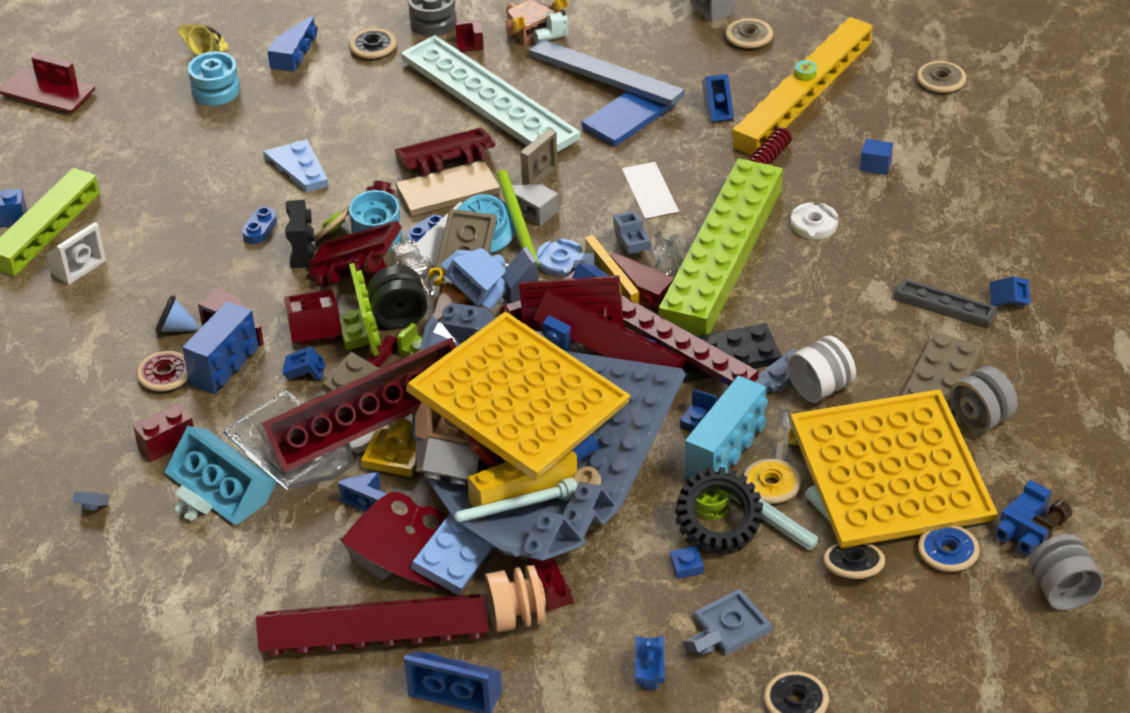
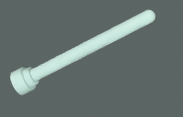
(562, 490)

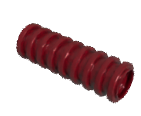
(772, 146)

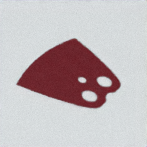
(383, 537)

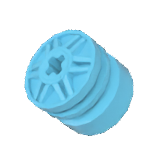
(374, 209)

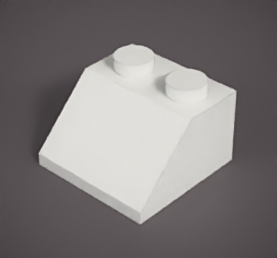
(77, 255)

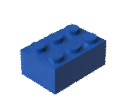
(220, 347)

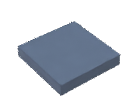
(735, 619)

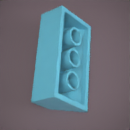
(220, 475)

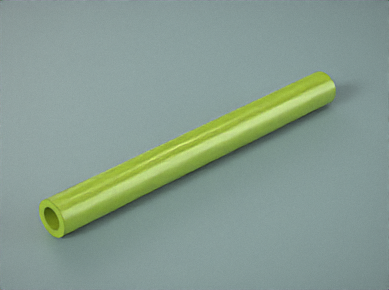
(515, 212)

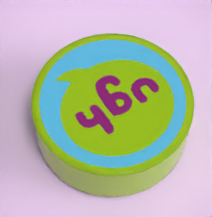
(805, 70)

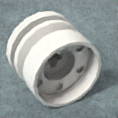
(821, 369)

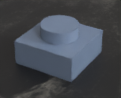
(90, 500)
(703, 641)

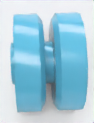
(214, 78)

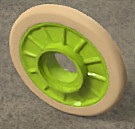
(332, 223)

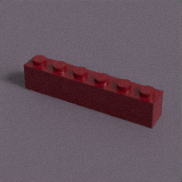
(604, 335)

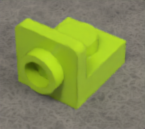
(409, 341)

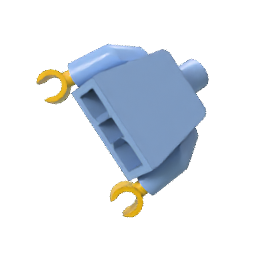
(475, 275)

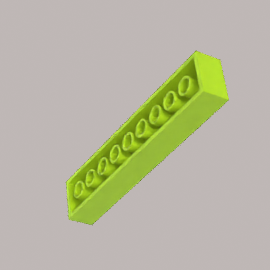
(722, 247)

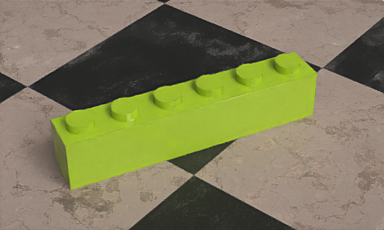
(46, 219)

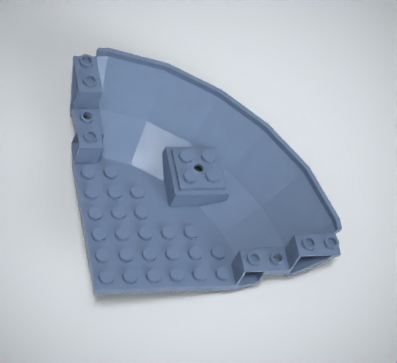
(624, 441)

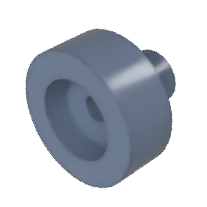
(588, 258)

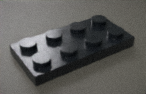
(749, 344)

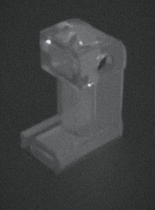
(408, 254)

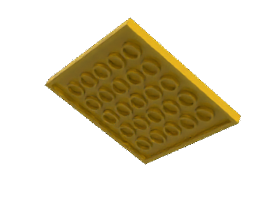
(518, 394)
(892, 468)

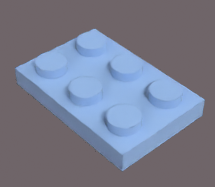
(452, 556)

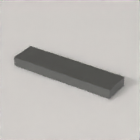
(945, 303)

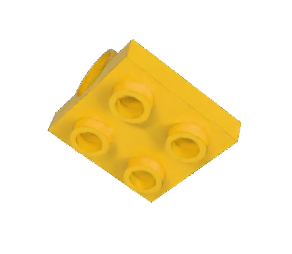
(392, 449)

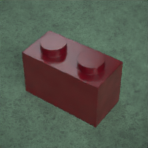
(162, 432)

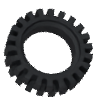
(722, 481)

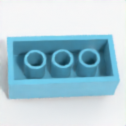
(727, 428)

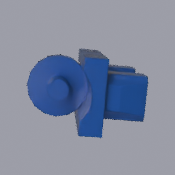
(649, 662)

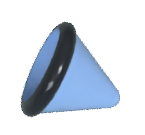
(175, 318)

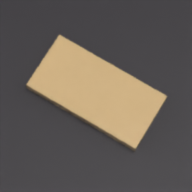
(446, 188)

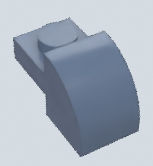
(630, 233)

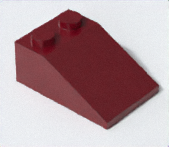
(313, 317)

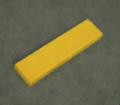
(607, 265)

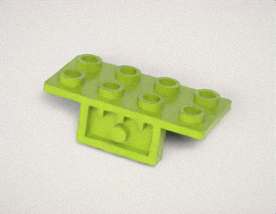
(360, 325)

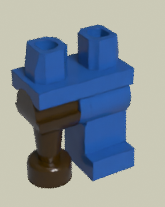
(1024, 518)

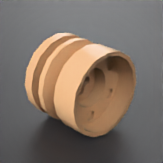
(515, 598)

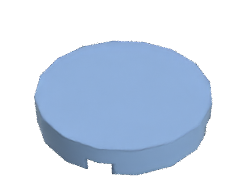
(558, 257)

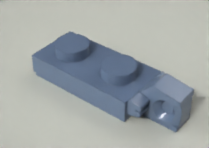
(776, 375)

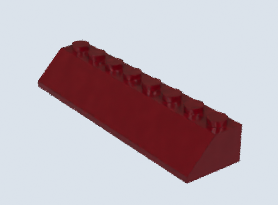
(348, 410)
(372, 622)

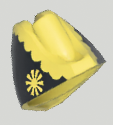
(202, 39)

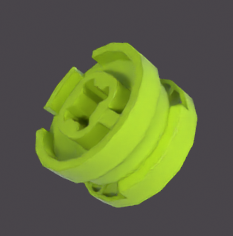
(712, 502)

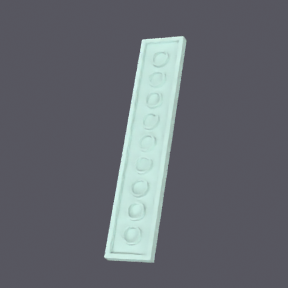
(486, 92)

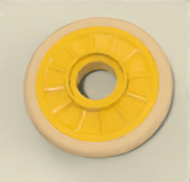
(785, 473)

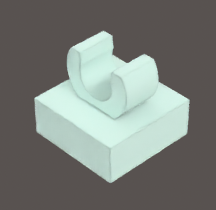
(192, 502)

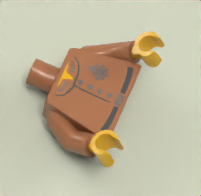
(529, 16)

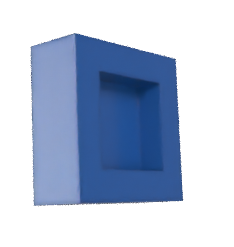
(686, 562)

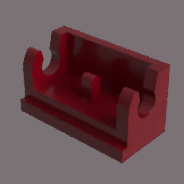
(555, 588)

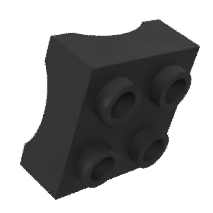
(299, 233)

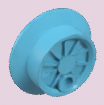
(489, 204)

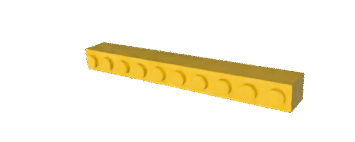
(796, 94)

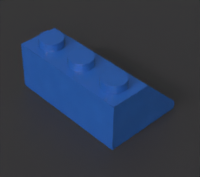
(452, 682)

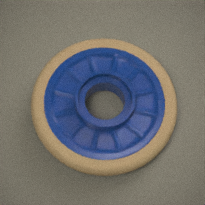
(963, 557)

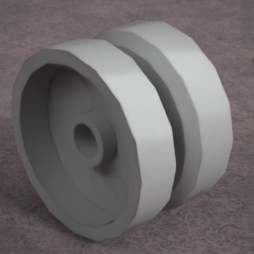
(983, 399)

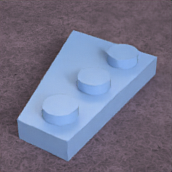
(300, 163)

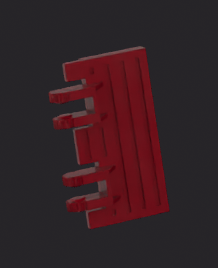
(427, 154)
(361, 248)
(595, 293)

